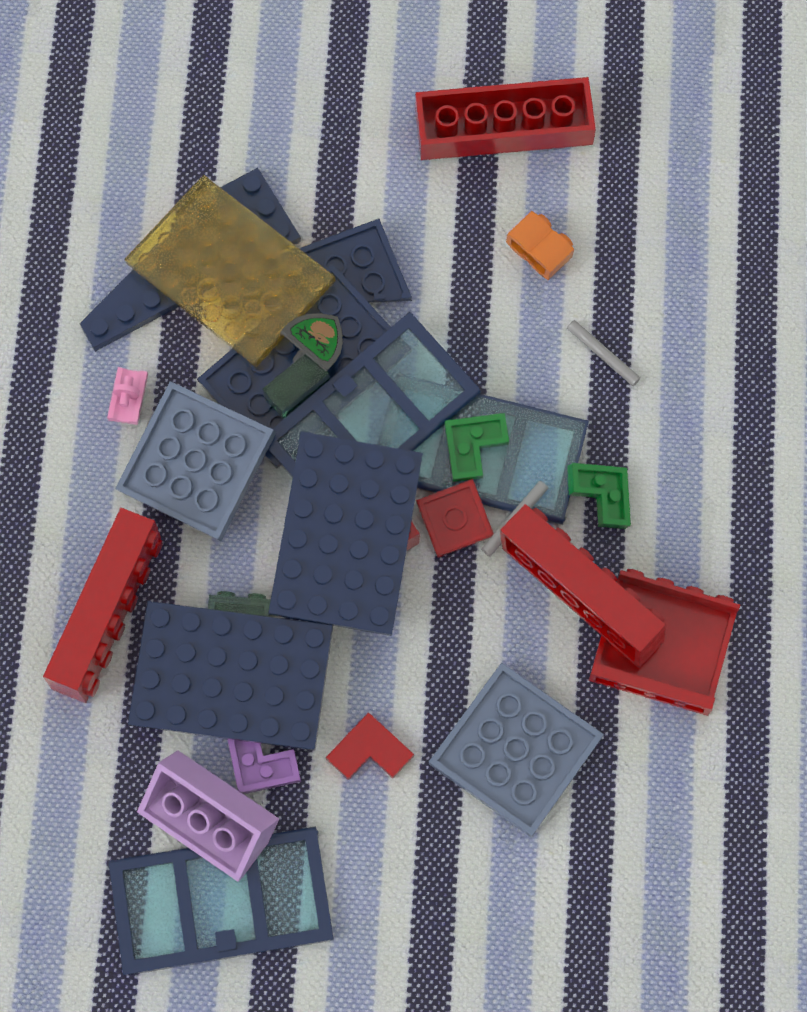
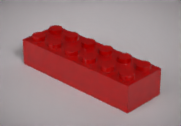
(504, 118)
(583, 585)
(103, 606)

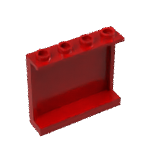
(693, 650)

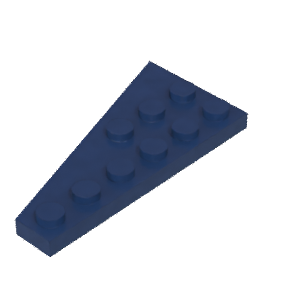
(365, 261)

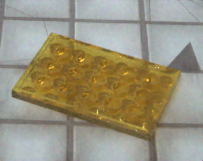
(229, 270)

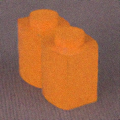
(540, 244)

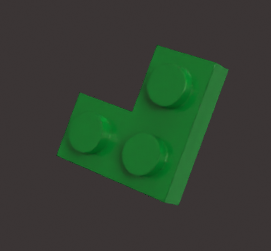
(466, 439)
(609, 488)

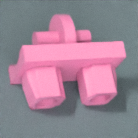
(127, 396)

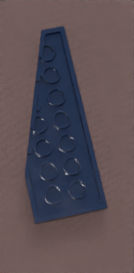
(138, 302)

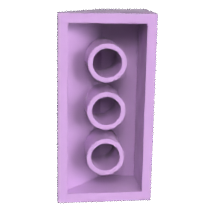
(207, 814)

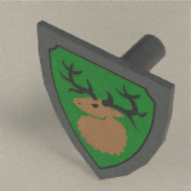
(317, 337)

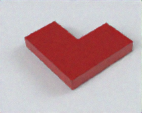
(368, 741)

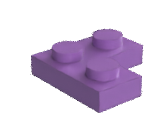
(260, 772)

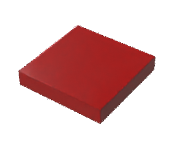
(455, 518)

